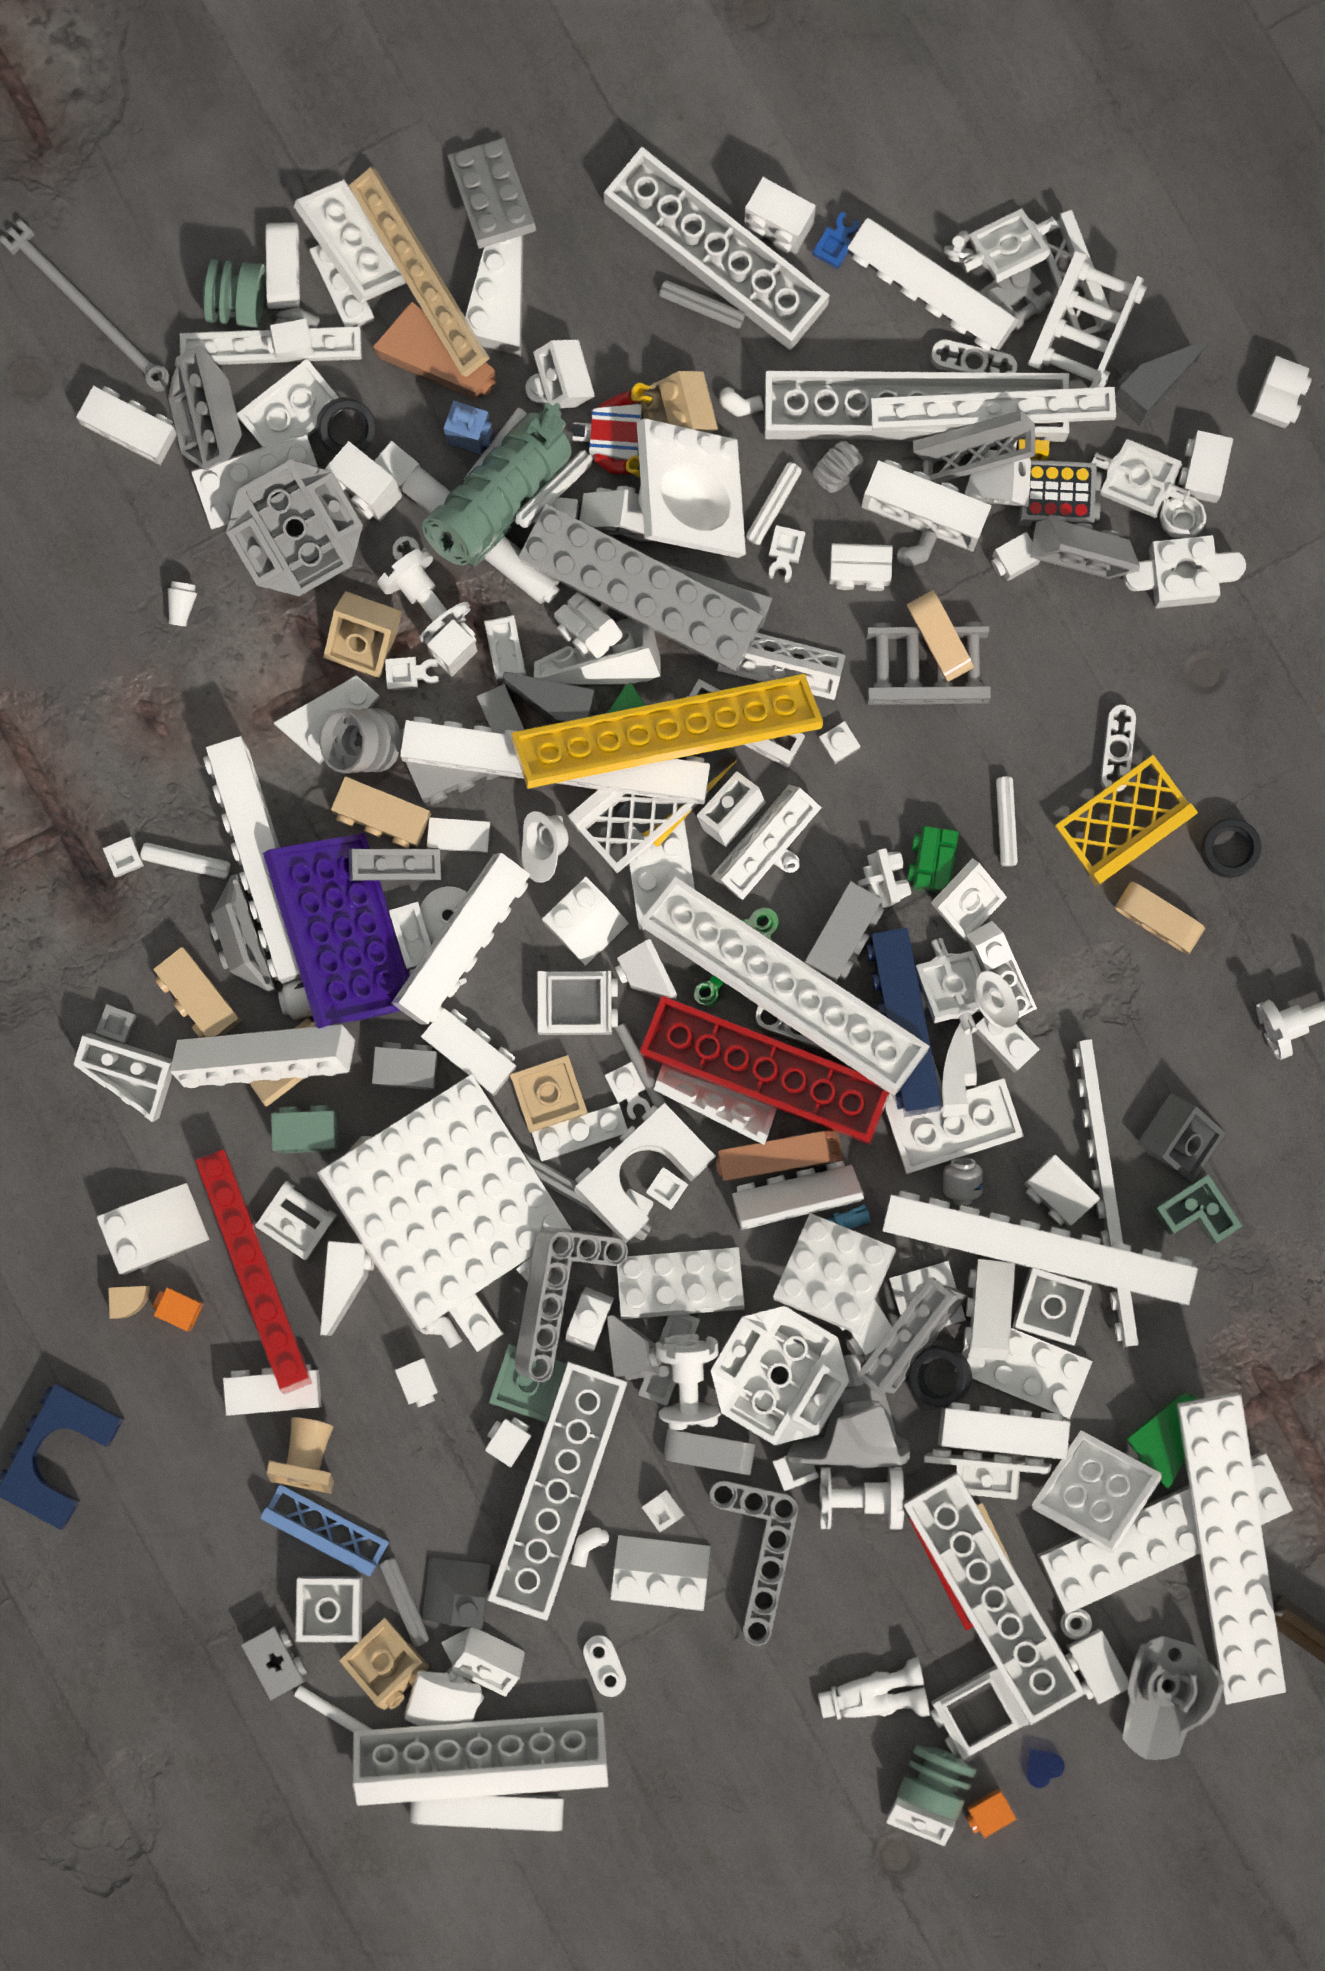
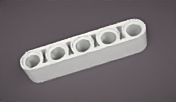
(492, 1811)

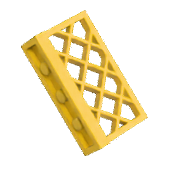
(1141, 841)

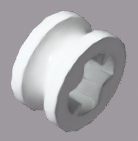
(400, 542)

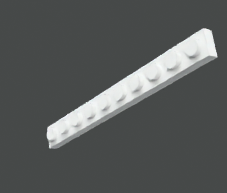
(1103, 1179)

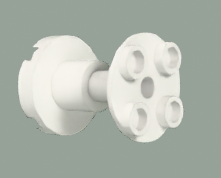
(418, 587)
(1288, 1024)
(687, 1359)
(874, 1498)

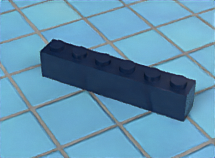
(903, 1005)

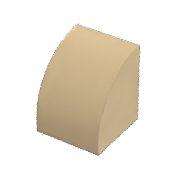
(127, 1300)

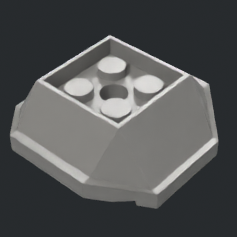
(286, 560)

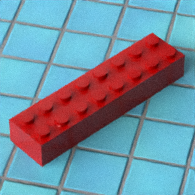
(764, 1070)

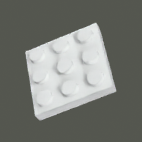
(834, 1273)
(1096, 1491)

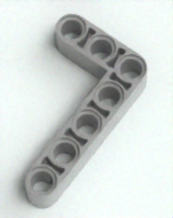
(555, 1291)
(767, 1552)

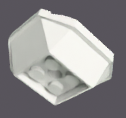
(813, 1383)

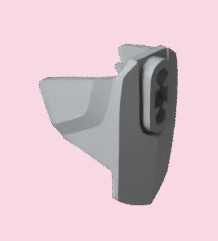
(856, 1434)
(1160, 1717)

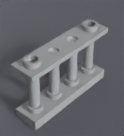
(913, 692)

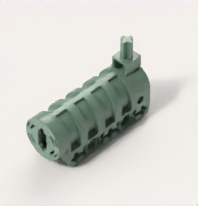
(487, 503)

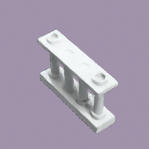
(1069, 298)

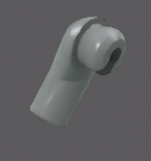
(297, 314)
(918, 553)

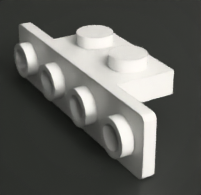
(989, 1476)

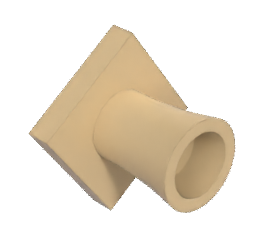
(304, 1457)

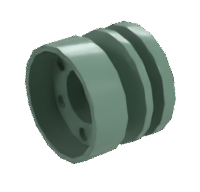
(231, 292)
(936, 1782)

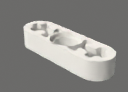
(955, 347)
(1112, 725)

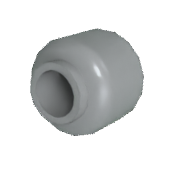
(963, 1181)

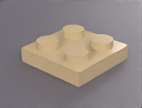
(548, 1094)

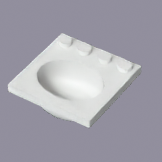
(690, 488)

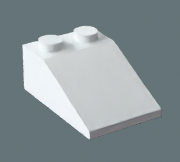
(153, 1228)
(345, 1274)

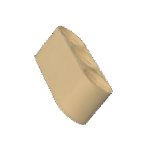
(940, 636)
(1159, 917)

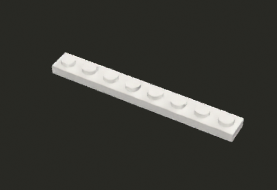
(971, 408)

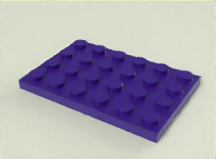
(337, 931)

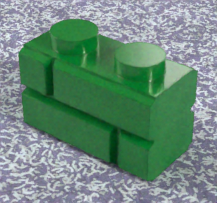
(934, 859)

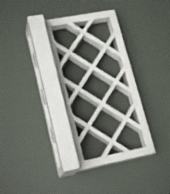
(604, 801)

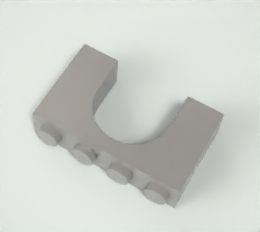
(437, 781)

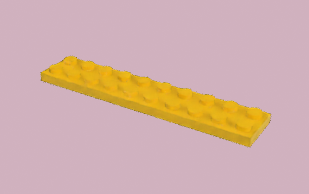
(666, 730)

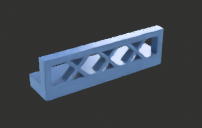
(320, 1541)

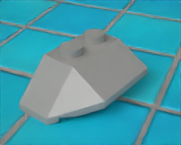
(203, 410)
(240, 937)

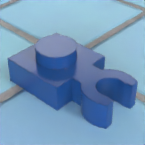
(834, 243)

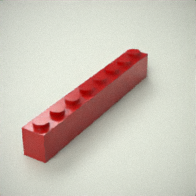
(254, 1272)

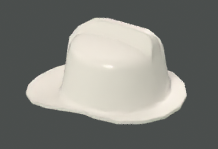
(542, 843)

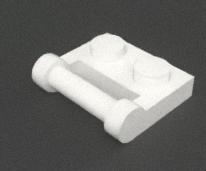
(291, 1230)

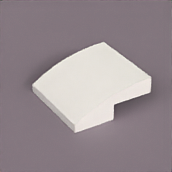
(441, 1702)

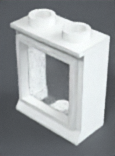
(576, 1003)

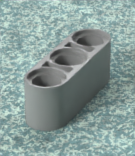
(709, 1452)

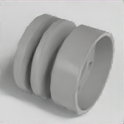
(360, 740)

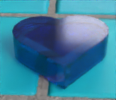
(1043, 1767)

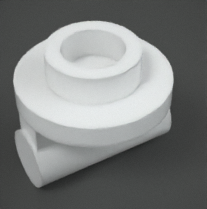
(958, 251)

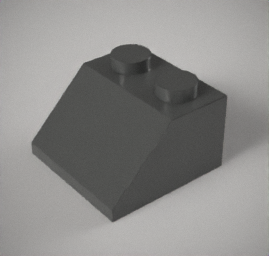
(1181, 1137)

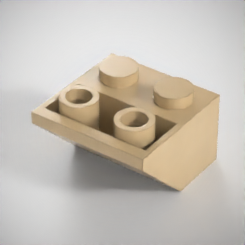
(681, 401)

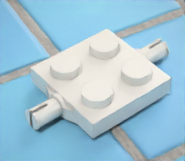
(1009, 245)
(1141, 478)
(949, 985)

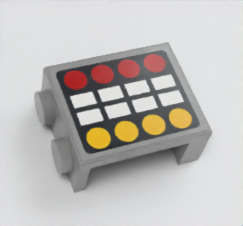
(1062, 491)

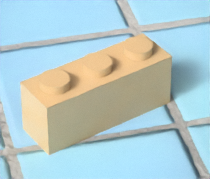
(380, 813)
(195, 995)

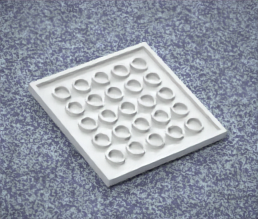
(443, 1201)

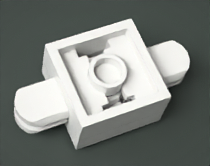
(1185, 571)

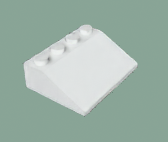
(796, 1197)

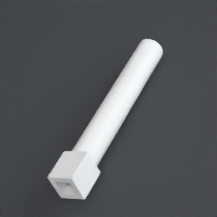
(430, 494)

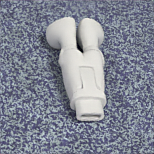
(870, 1694)

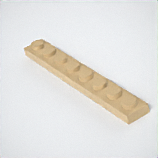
(419, 272)

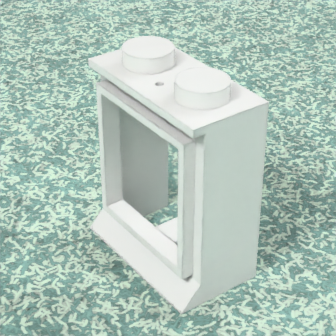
(943, 1717)

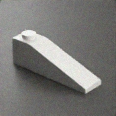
(628, 661)

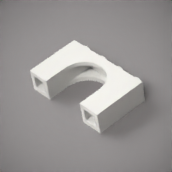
(660, 1133)

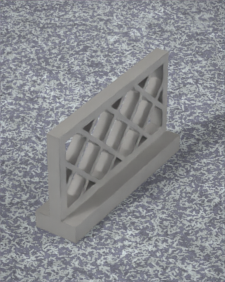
(911, 1336)

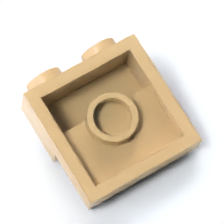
(384, 1665)

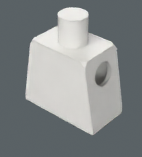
(1002, 484)
(589, 1319)

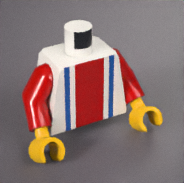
(614, 431)

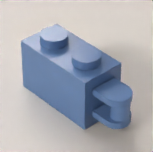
(468, 428)

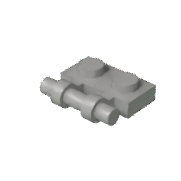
(1014, 289)

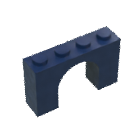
(23, 1481)

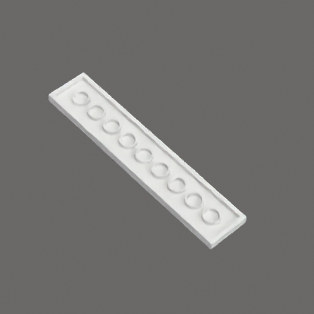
(784, 986)
(1231, 1547)

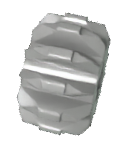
(838, 466)

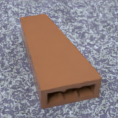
(417, 348)
(779, 1155)

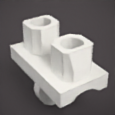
(881, 879)

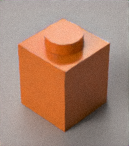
(177, 1308)
(990, 1813)

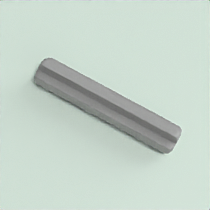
(702, 304)
(404, 1602)

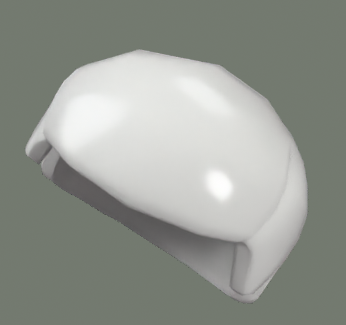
(1182, 519)

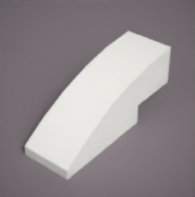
(958, 1073)

